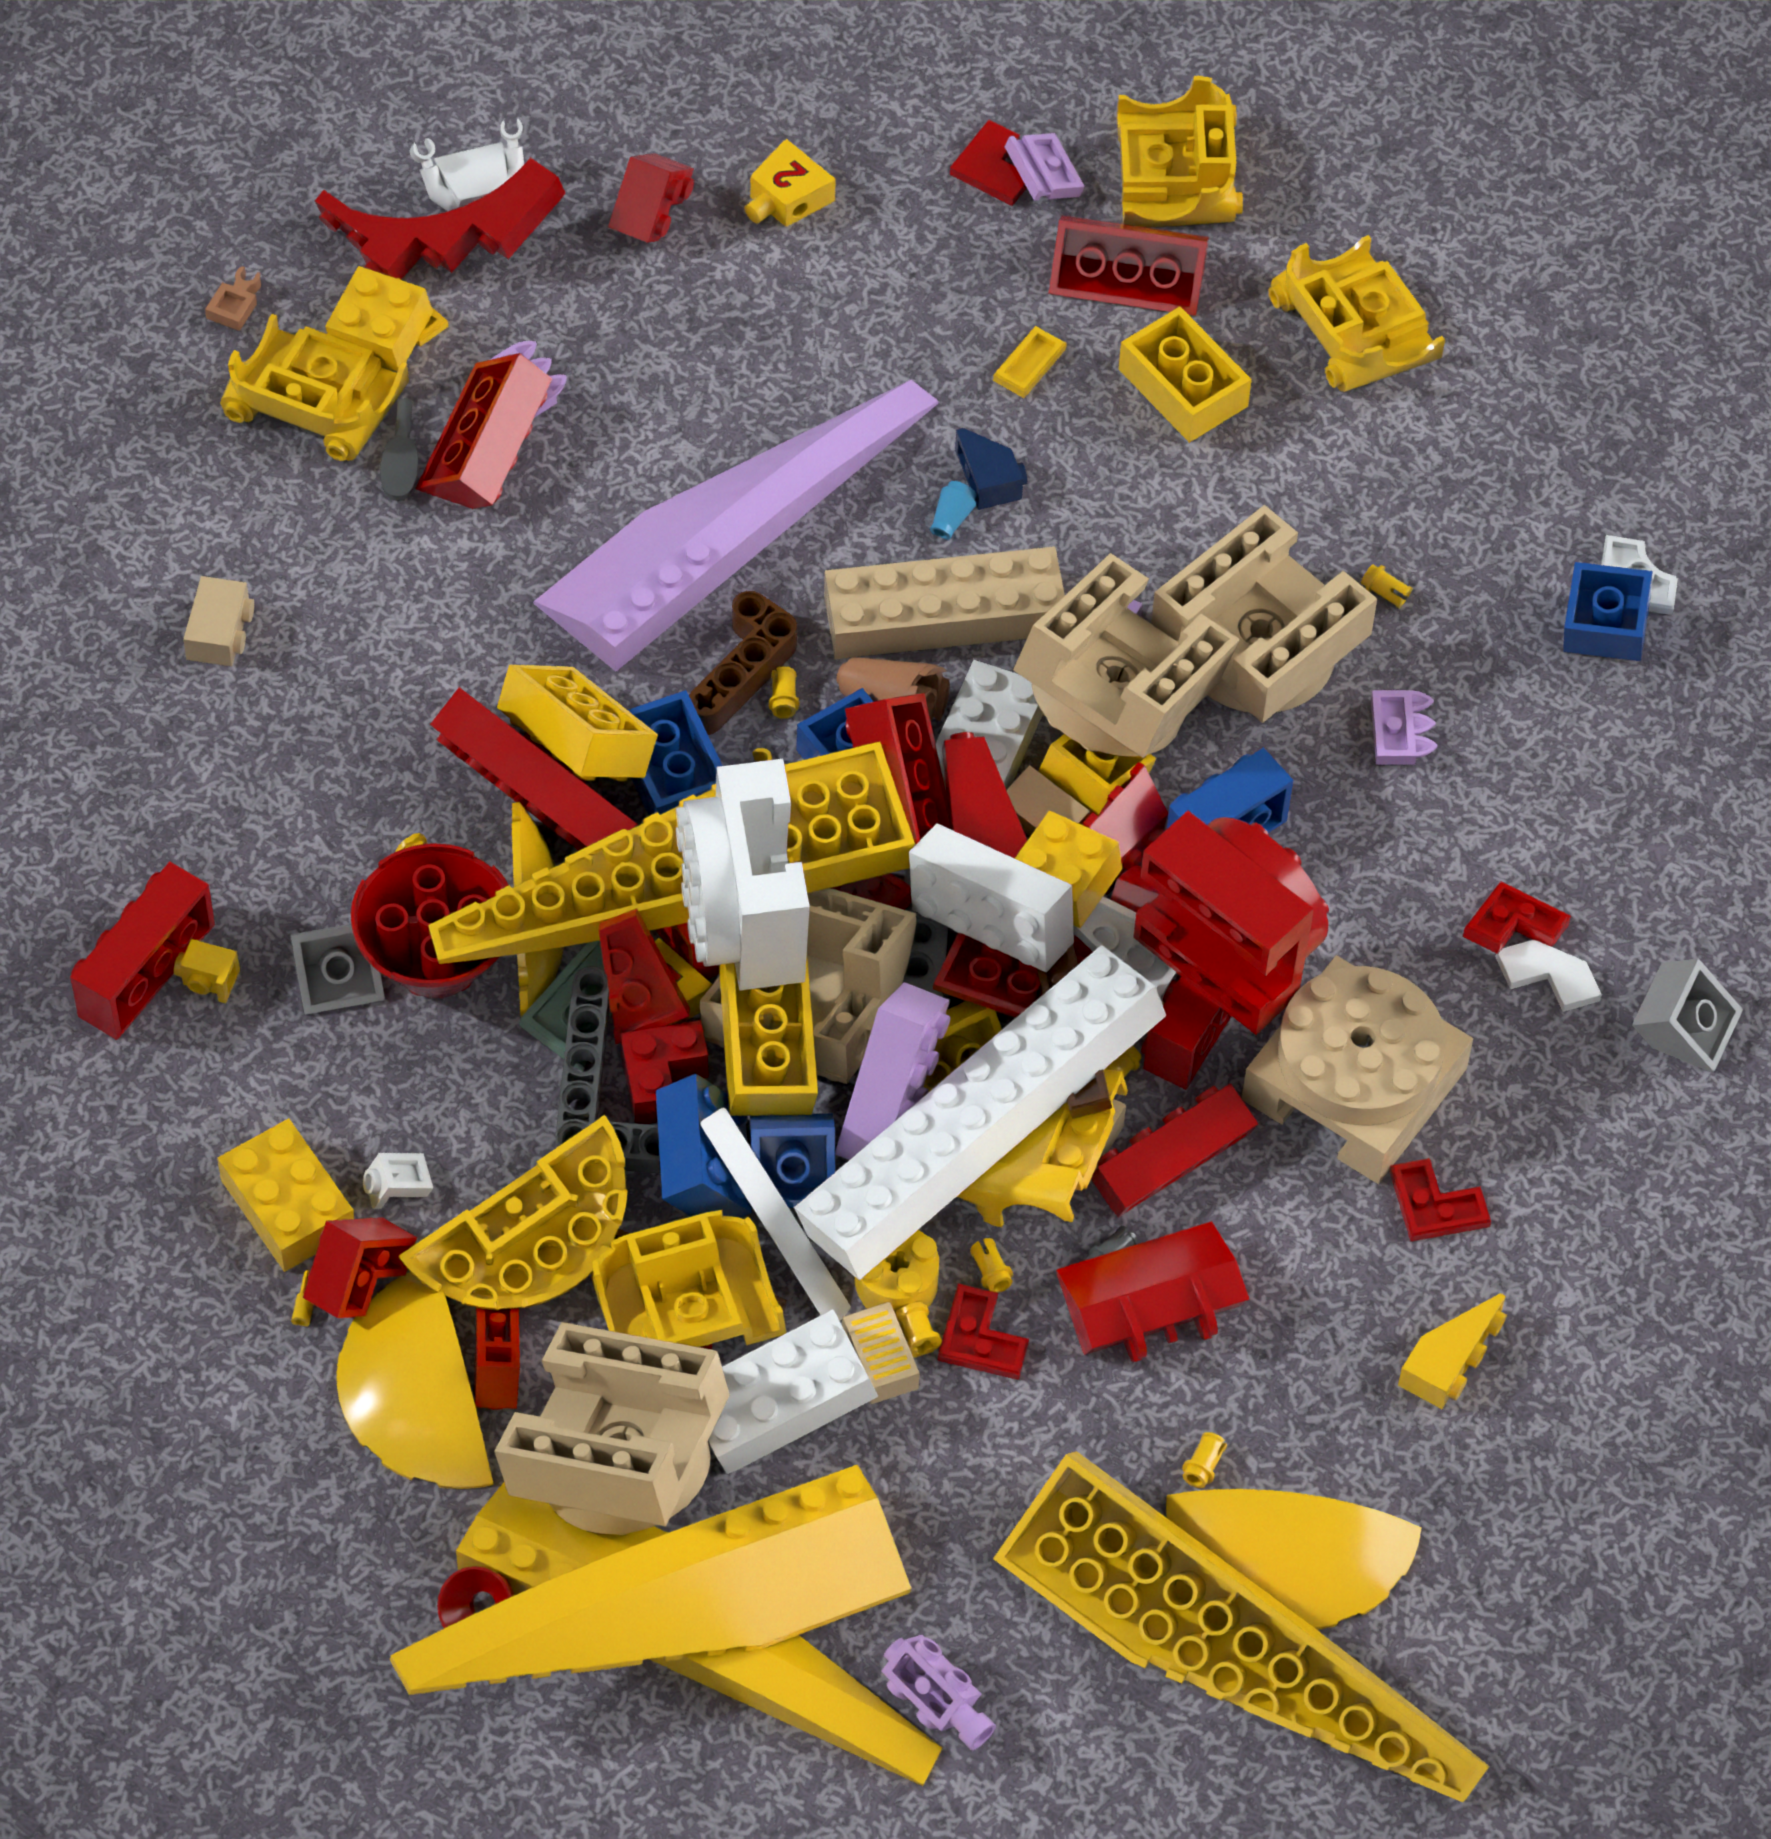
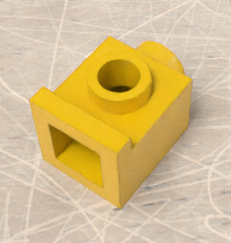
(208, 969)

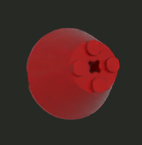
(405, 897)

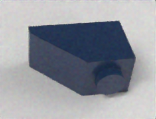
(989, 469)

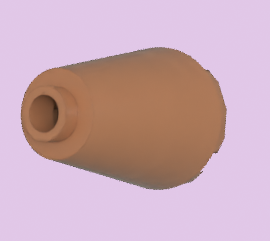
(893, 679)

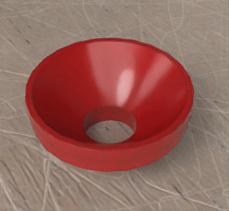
(461, 1589)

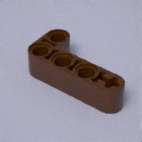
(719, 703)

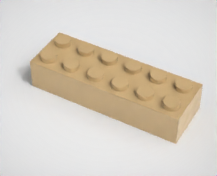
(940, 601)

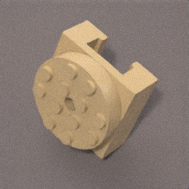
(1283, 615)
(1112, 673)
(1367, 1094)
(619, 1433)

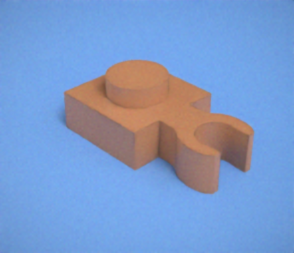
(234, 303)

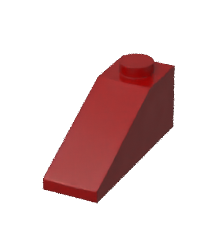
(497, 1358)

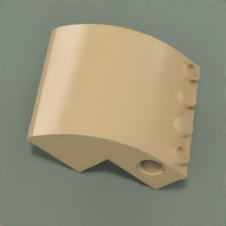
(854, 966)

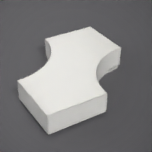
(1632, 554)

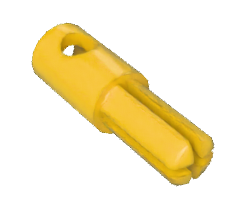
(302, 1308)

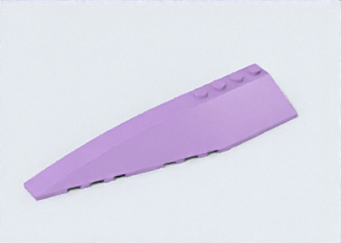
(704, 535)

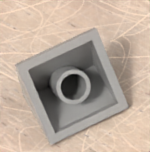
(333, 970)

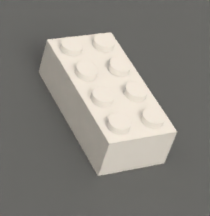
(996, 707)
(991, 897)
(788, 1391)

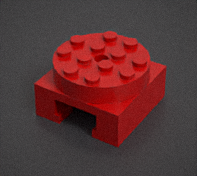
(1231, 914)

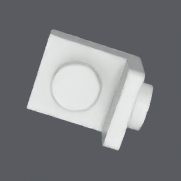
(396, 1177)

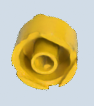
(903, 1276)

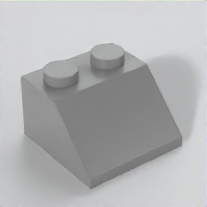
(1688, 1014)

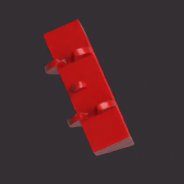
(1152, 1290)

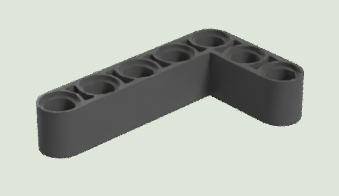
(588, 1084)

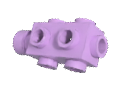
(936, 1688)

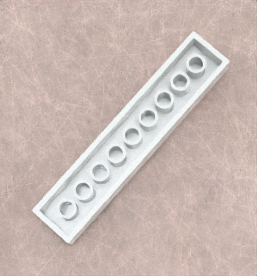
(980, 1112)

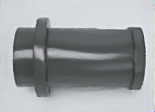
(1114, 1243)

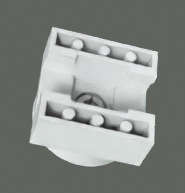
(737, 877)

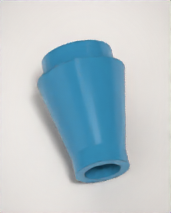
(953, 507)

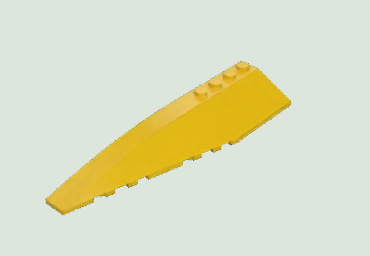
(840, 827)
(698, 1589)
(1190, 1612)
(784, 1680)

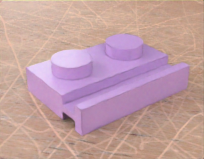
(1044, 166)

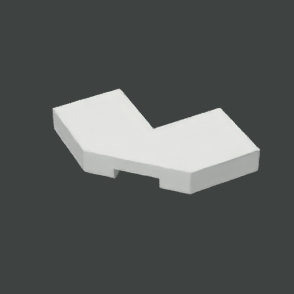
(1567, 974)

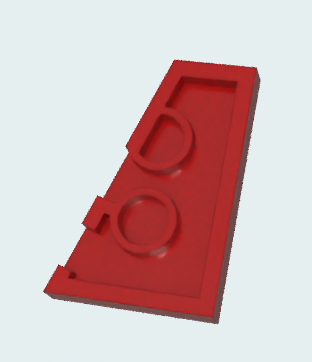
(637, 977)

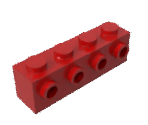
(1173, 1149)

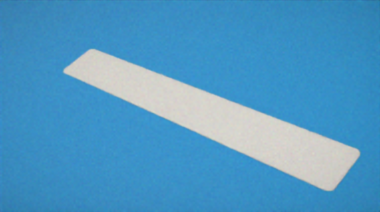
(774, 1213)

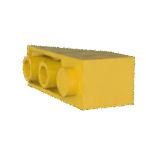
(1444, 1354)

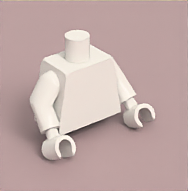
(470, 173)

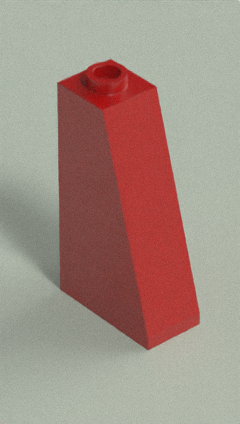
(978, 796)

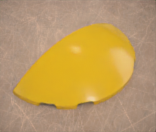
(530, 855)
(533, 1233)
(410, 1389)
(1302, 1549)

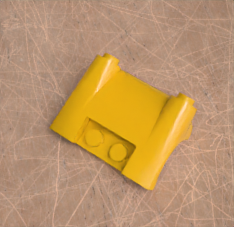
(1179, 159)
(1357, 314)
(315, 386)
(1047, 1163)
(689, 1283)

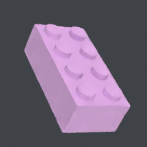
(894, 1065)

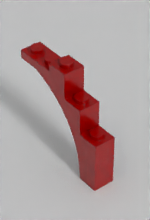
(495, 221)

